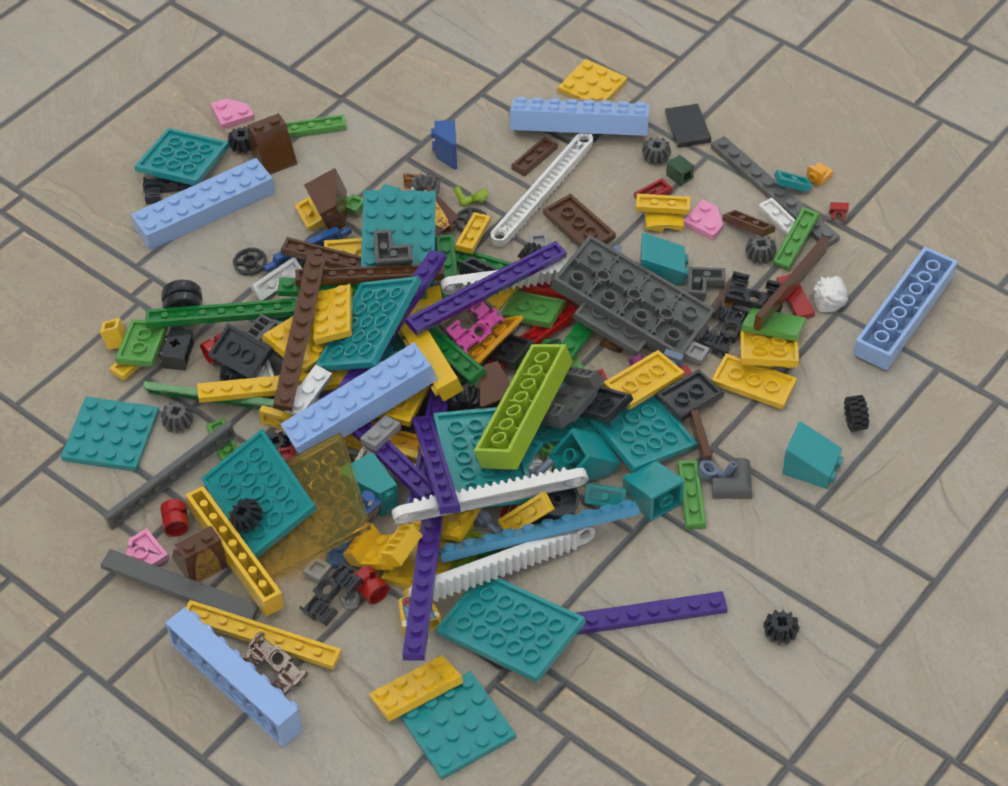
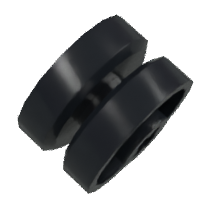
(181, 294)
(564, 503)

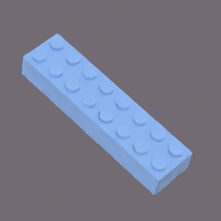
(579, 116)
(202, 203)
(905, 308)
(361, 399)
(234, 676)

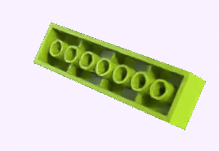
(523, 407)

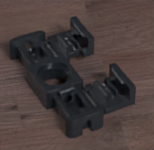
(153, 187)
(738, 292)
(733, 320)
(318, 606)

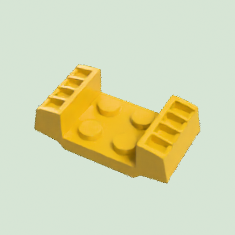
(383, 550)

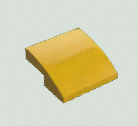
(309, 214)
(660, 221)

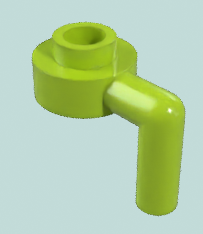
(478, 196)

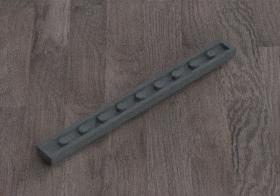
(768, 186)

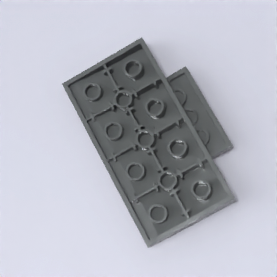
(629, 301)

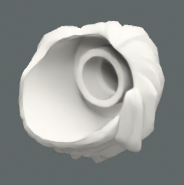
(830, 294)

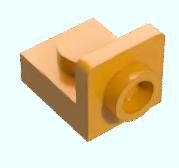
(819, 174)

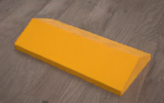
(494, 339)

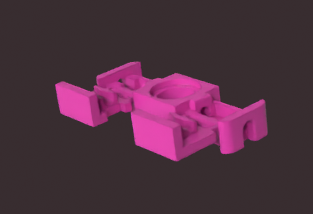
(468, 338)

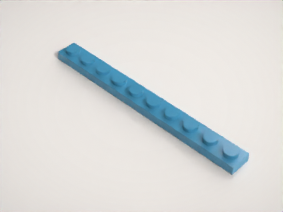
(538, 531)

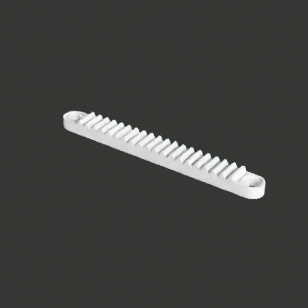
(541, 189)
(461, 281)
(494, 494)
(507, 561)

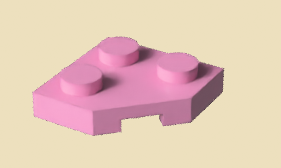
(231, 112)
(705, 220)
(146, 548)

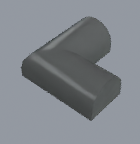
(390, 254)
(702, 277)
(738, 485)

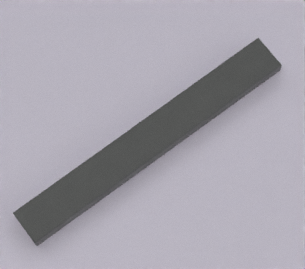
(169, 475)
(176, 584)

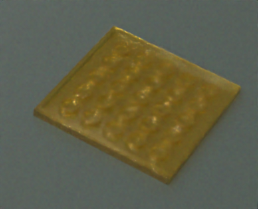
(340, 515)

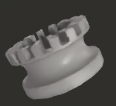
(350, 605)

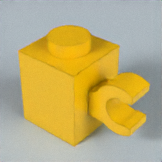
(113, 333)

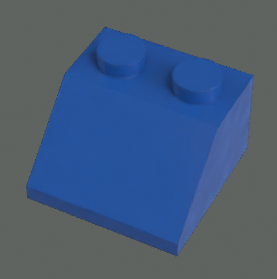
(445, 142)

